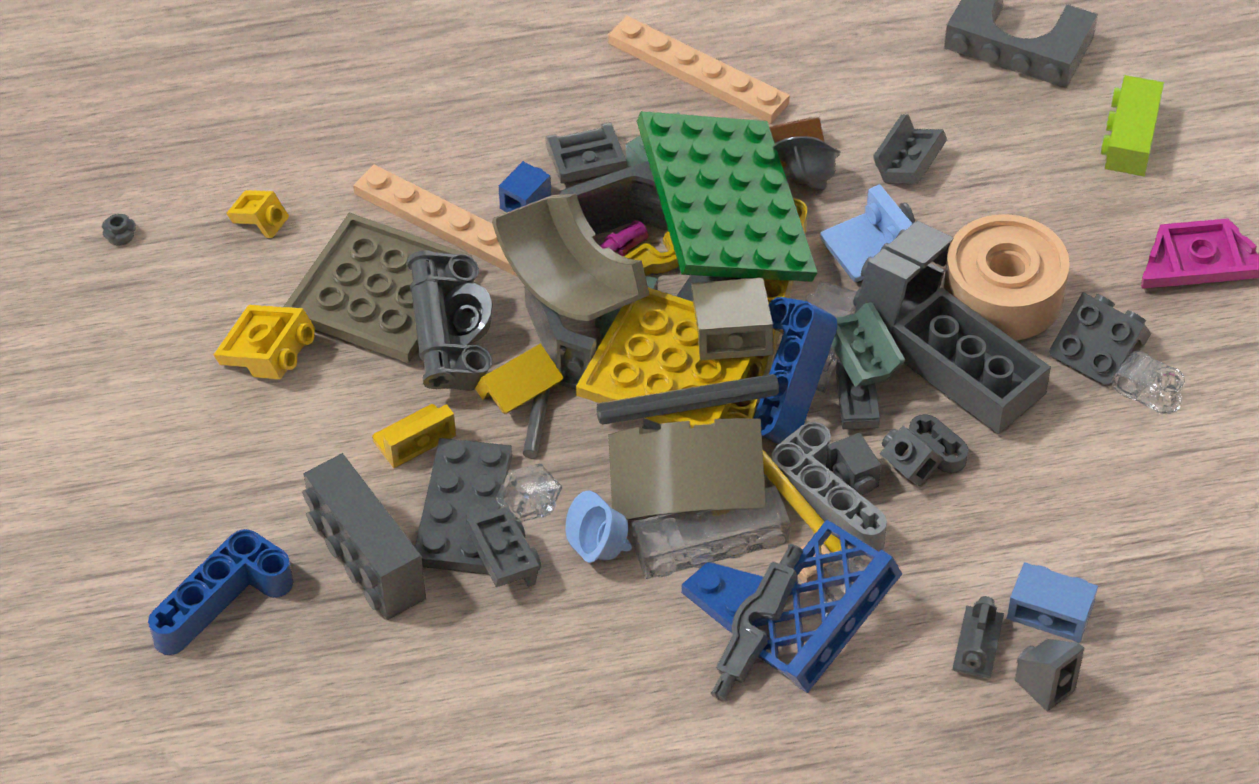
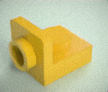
(260, 209)

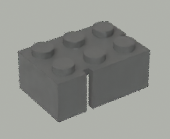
(903, 273)

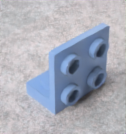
(865, 234)

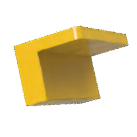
(520, 379)
(415, 434)

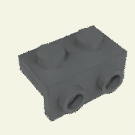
(907, 152)

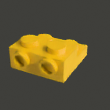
(266, 340)

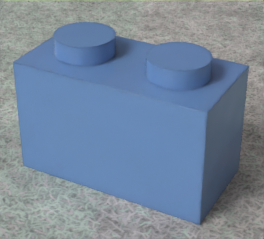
(1052, 602)

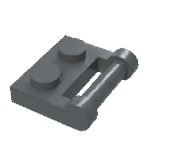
(586, 153)

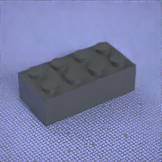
(971, 360)
(364, 537)

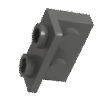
(503, 547)

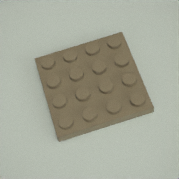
(363, 287)

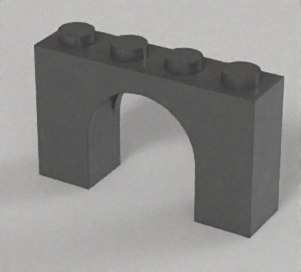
(1046, 57)

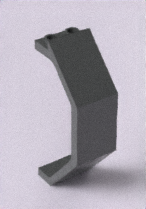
(606, 205)

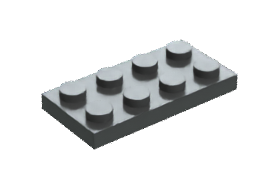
(460, 487)

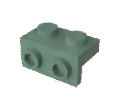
(866, 347)

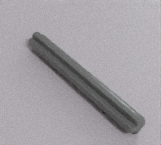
(687, 399)

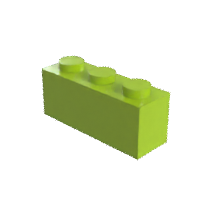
(1132, 125)

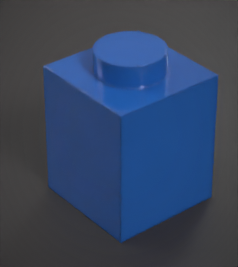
(523, 187)

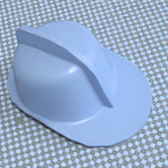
(596, 528)

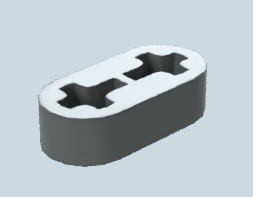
(941, 440)

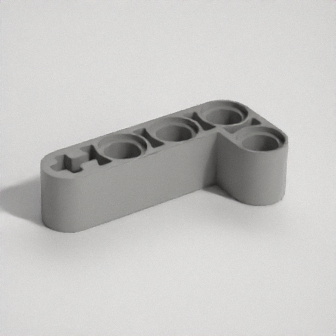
(804, 462)

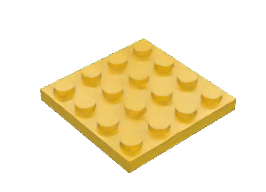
(657, 351)

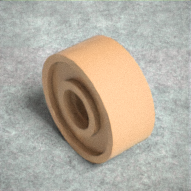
(1009, 273)

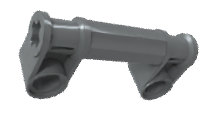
(444, 363)

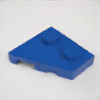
(720, 591)

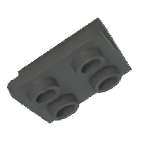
(1098, 337)

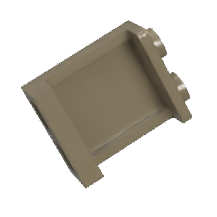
(732, 319)

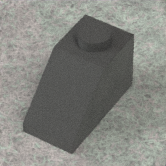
(1050, 671)

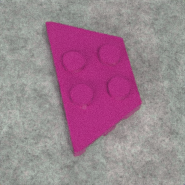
(1200, 254)

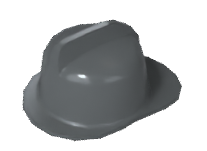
(808, 160)
(468, 313)

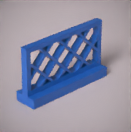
(846, 614)

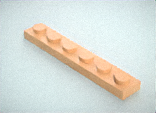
(699, 69)
(432, 214)

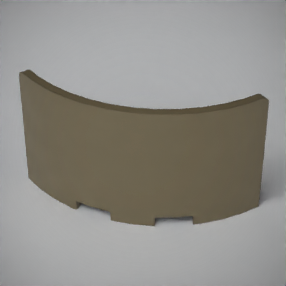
(562, 264)
(687, 468)

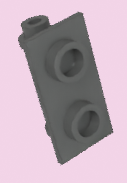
(978, 638)

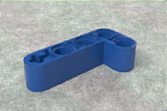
(797, 365)
(179, 622)

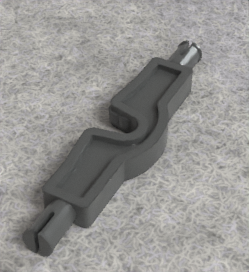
(748, 640)

